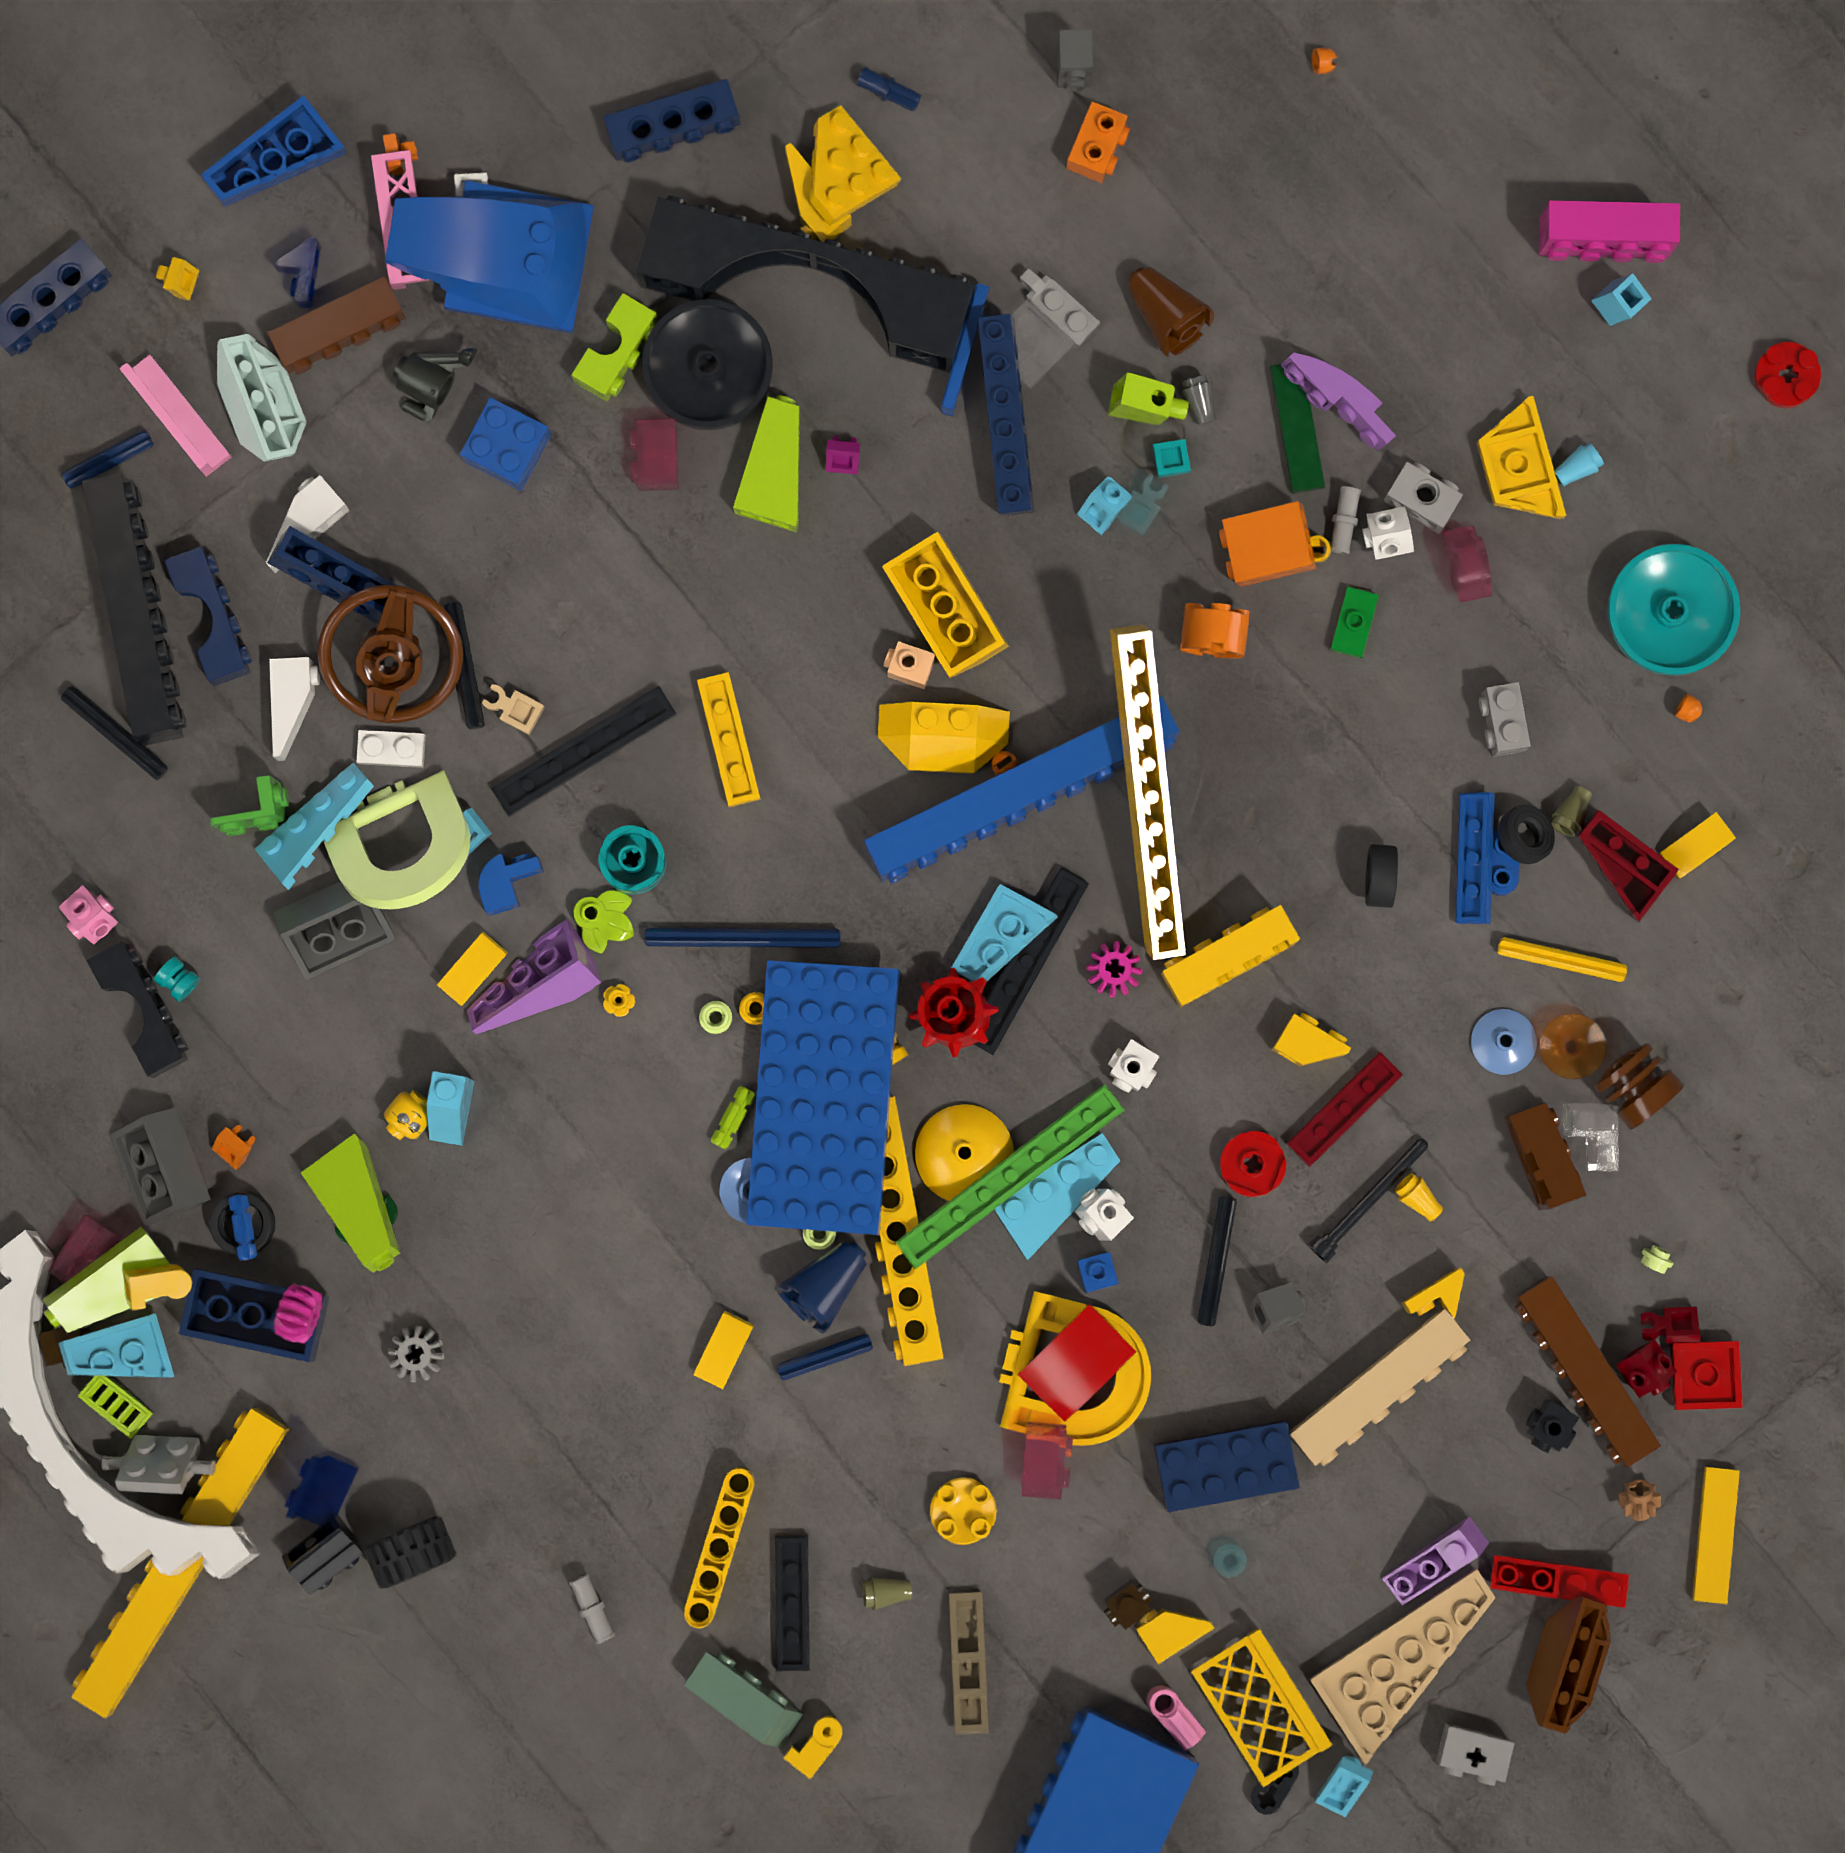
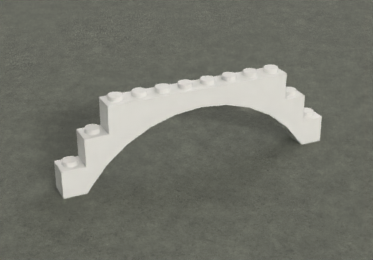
(118, 1525)

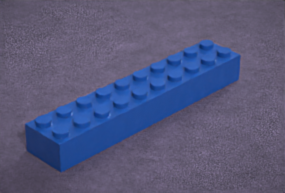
(1005, 799)

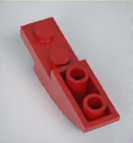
(1559, 1580)

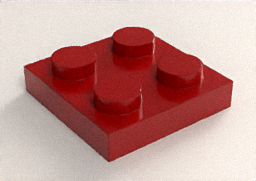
(1706, 1375)

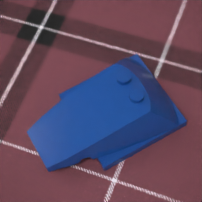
(496, 252)

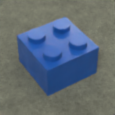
(505, 444)

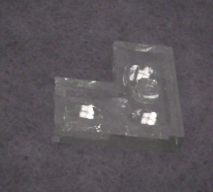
(1599, 1127)

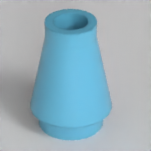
(1579, 464)

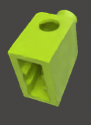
(1134, 396)

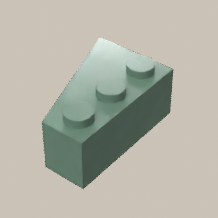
(743, 1699)

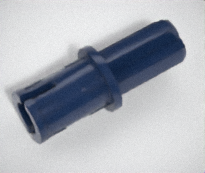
(888, 89)

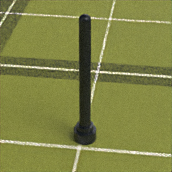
(1326, 1245)

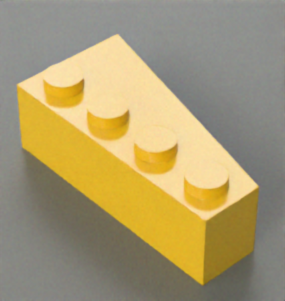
(1230, 956)

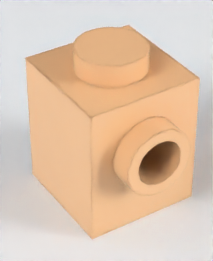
(909, 664)

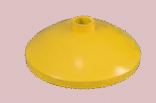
(948, 1132)

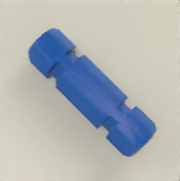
(242, 1227)

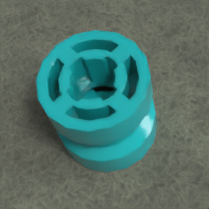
(177, 979)

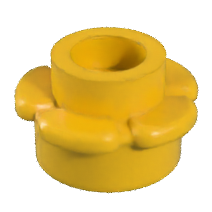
(619, 1009)

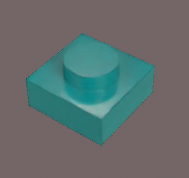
(1171, 458)

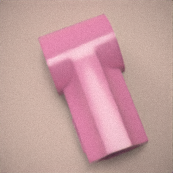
(1176, 1718)

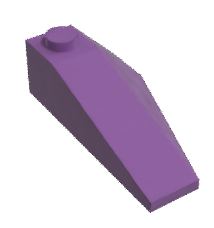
(549, 977)

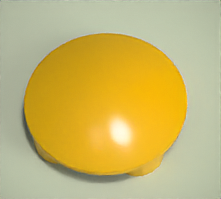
(963, 1511)

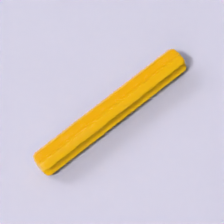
(1562, 959)

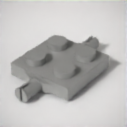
(158, 1464)

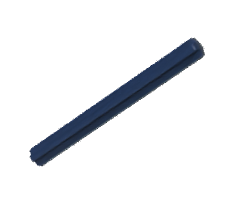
(742, 937)

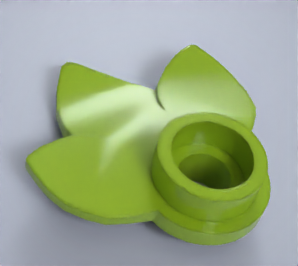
(608, 920)

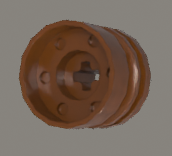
(1638, 1086)

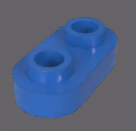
(1503, 864)

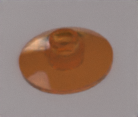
(1589, 1046)

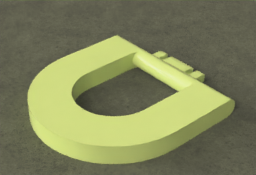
(423, 879)

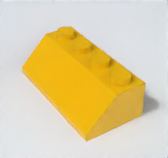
(945, 605)

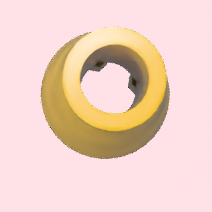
(1418, 1196)

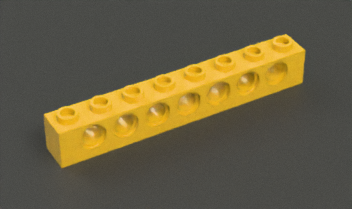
(929, 1345)

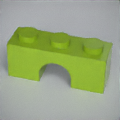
(605, 373)

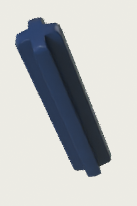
(107, 459)
(824, 1357)

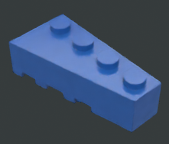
(276, 152)

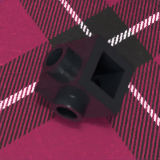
(1563, 1427)

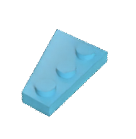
(1001, 933)
(120, 1350)

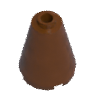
(1168, 310)

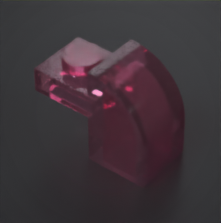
(1468, 563)

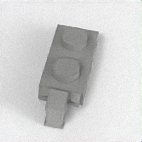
(1060, 307)

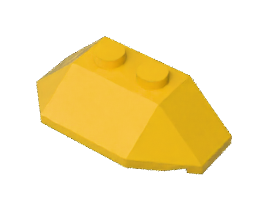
(943, 735)

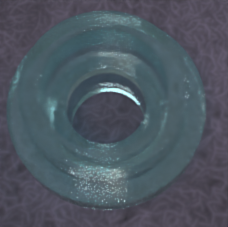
(1237, 1568)

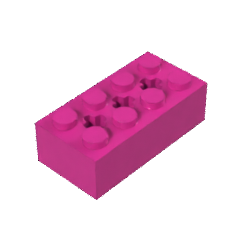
(1609, 230)

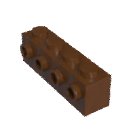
(336, 326)

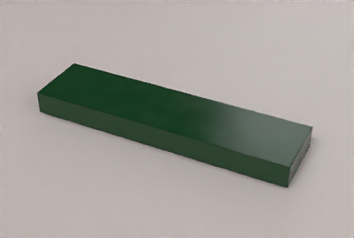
(1297, 433)

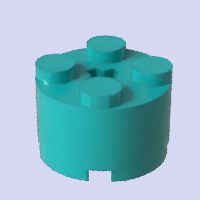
(650, 866)

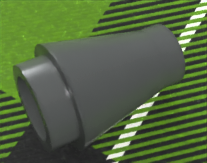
(1200, 397)

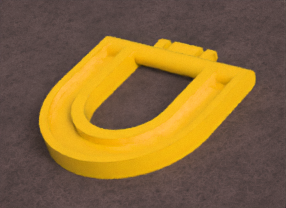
(1088, 1425)

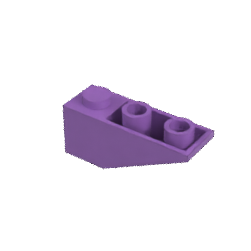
(1436, 1560)

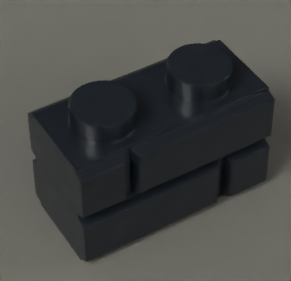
(322, 1555)

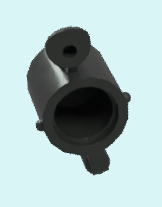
(428, 379)

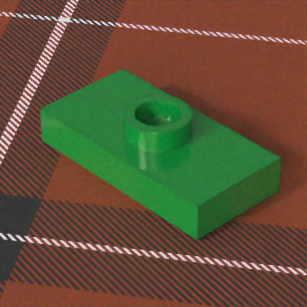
(1354, 622)

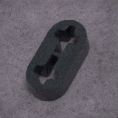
(1281, 1788)

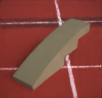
(968, 1663)

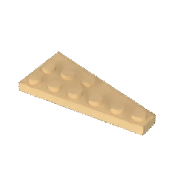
(1388, 1672)

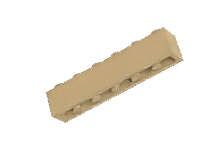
(1378, 1387)

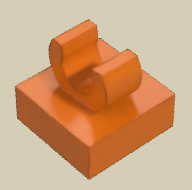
(392, 145)
(232, 1148)

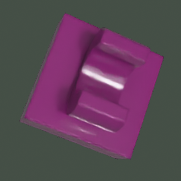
(842, 456)

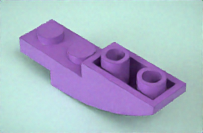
(1332, 386)

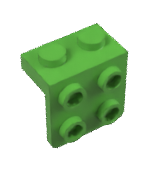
(272, 802)

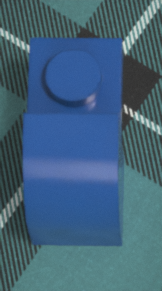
(497, 881)

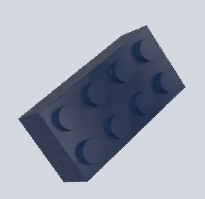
(242, 1315)
(1226, 1466)

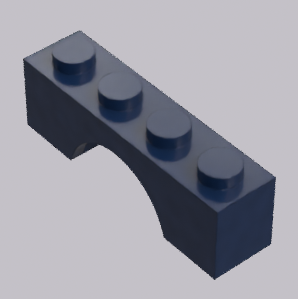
(222, 654)

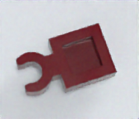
(1677, 1324)

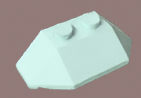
(259, 398)

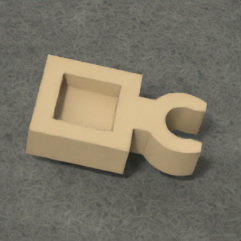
(518, 710)

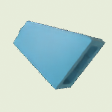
(448, 1107)

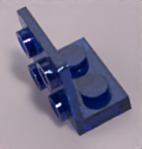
(322, 1489)

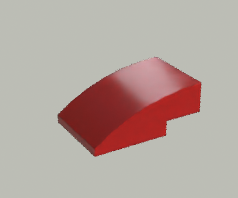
(1077, 1363)

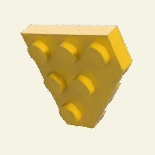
(846, 167)

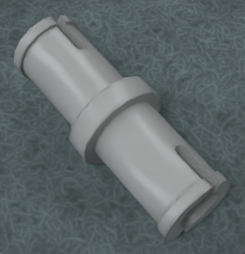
(1345, 520)
(592, 1609)

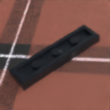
(792, 1603)

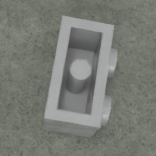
(1505, 719)

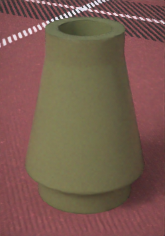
(1571, 813)
(885, 1592)

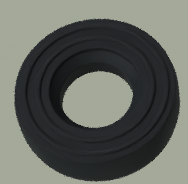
(1512, 841)

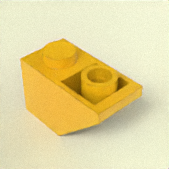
(1306, 1044)

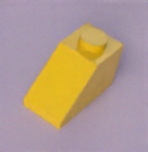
(1170, 1632)

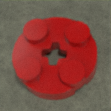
(1773, 386)
(1235, 1171)

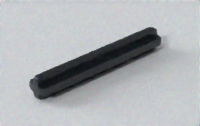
(467, 680)
(114, 733)
(1217, 1261)

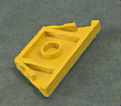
(1520, 464)

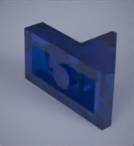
(304, 263)

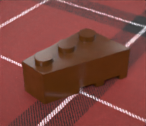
(1545, 1157)

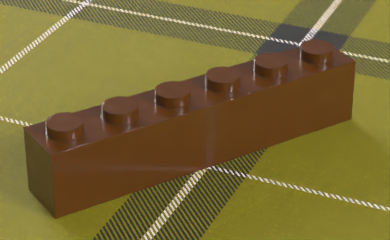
(1586, 1371)

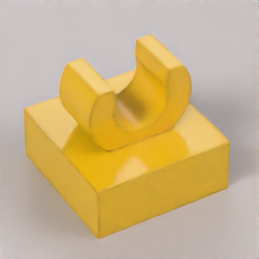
(178, 278)

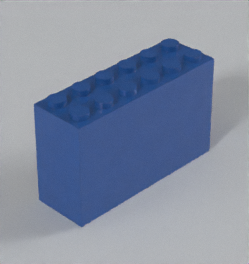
(1109, 1791)

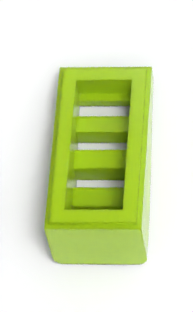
(108, 1413)

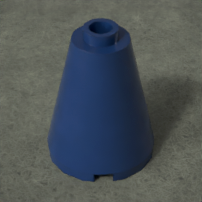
(824, 1285)

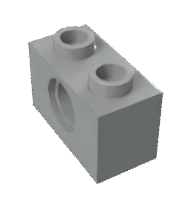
(1430, 514)

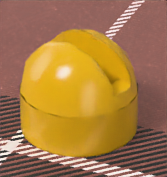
(1320, 542)

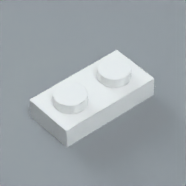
(391, 748)

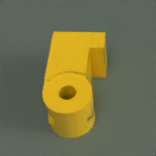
(155, 1282)
(825, 1737)

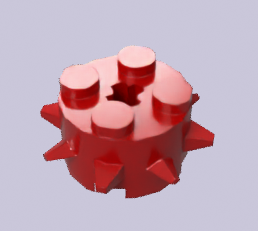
(941, 1000)

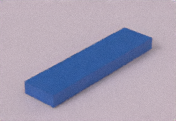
(964, 350)
(1475, 858)

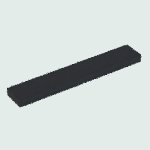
(584, 751)
(1026, 965)

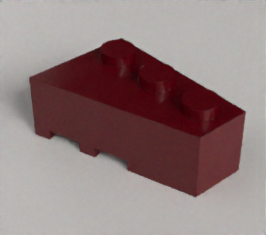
(1627, 863)

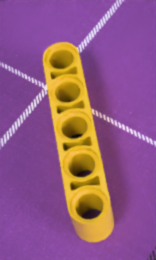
(708, 1559)

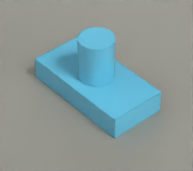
(1344, 1786)

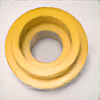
(744, 1008)

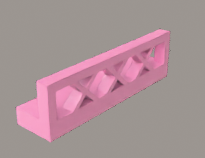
(386, 204)
(177, 415)

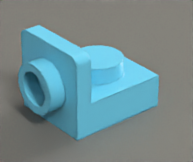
(1104, 505)

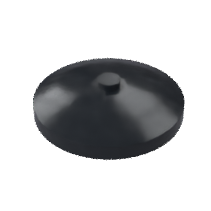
(707, 364)

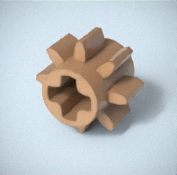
(1639, 1500)

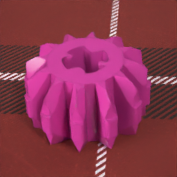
(1122, 962)
(298, 1313)

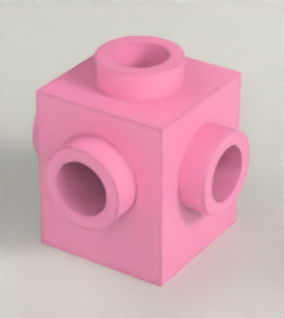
(88, 915)

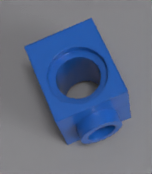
(1097, 1272)

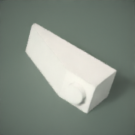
(312, 510)
(291, 695)

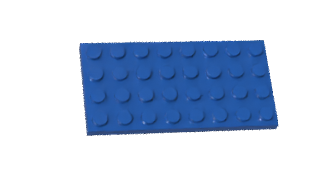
(823, 1097)

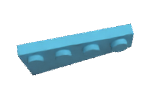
(316, 821)
(1053, 1195)

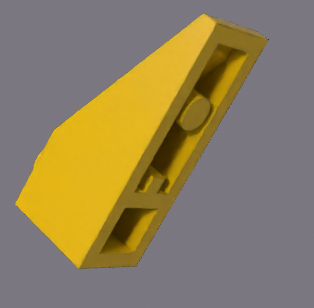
(810, 218)

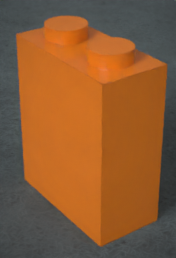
(1267, 544)

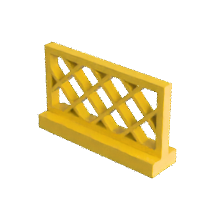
(1287, 1694)

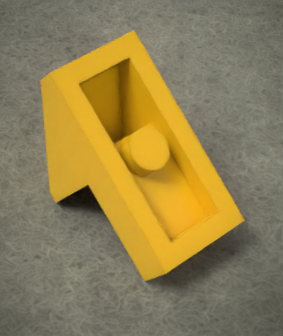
(1445, 1289)

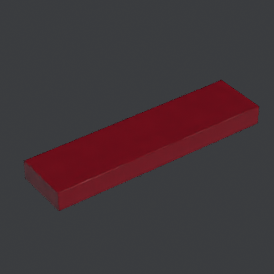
(1344, 1109)

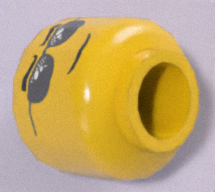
(407, 1115)

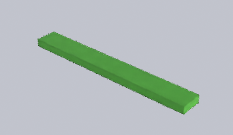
(1009, 1176)

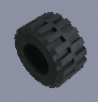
(410, 1552)

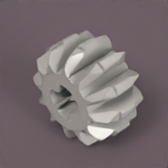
(406, 1349)

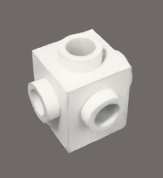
(1388, 533)
(1142, 1058)
(1103, 1213)

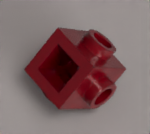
(1647, 1369)

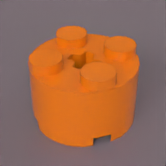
(1214, 630)

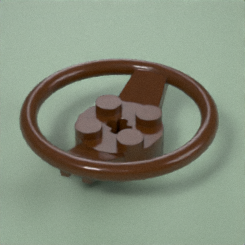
(395, 639)

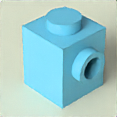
(1621, 299)

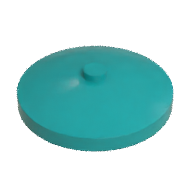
(1673, 610)

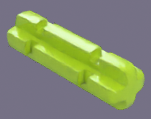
(733, 1117)

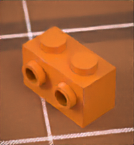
(1097, 142)

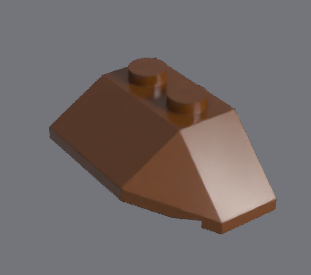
(1568, 1663)

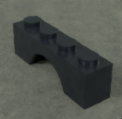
(158, 1045)

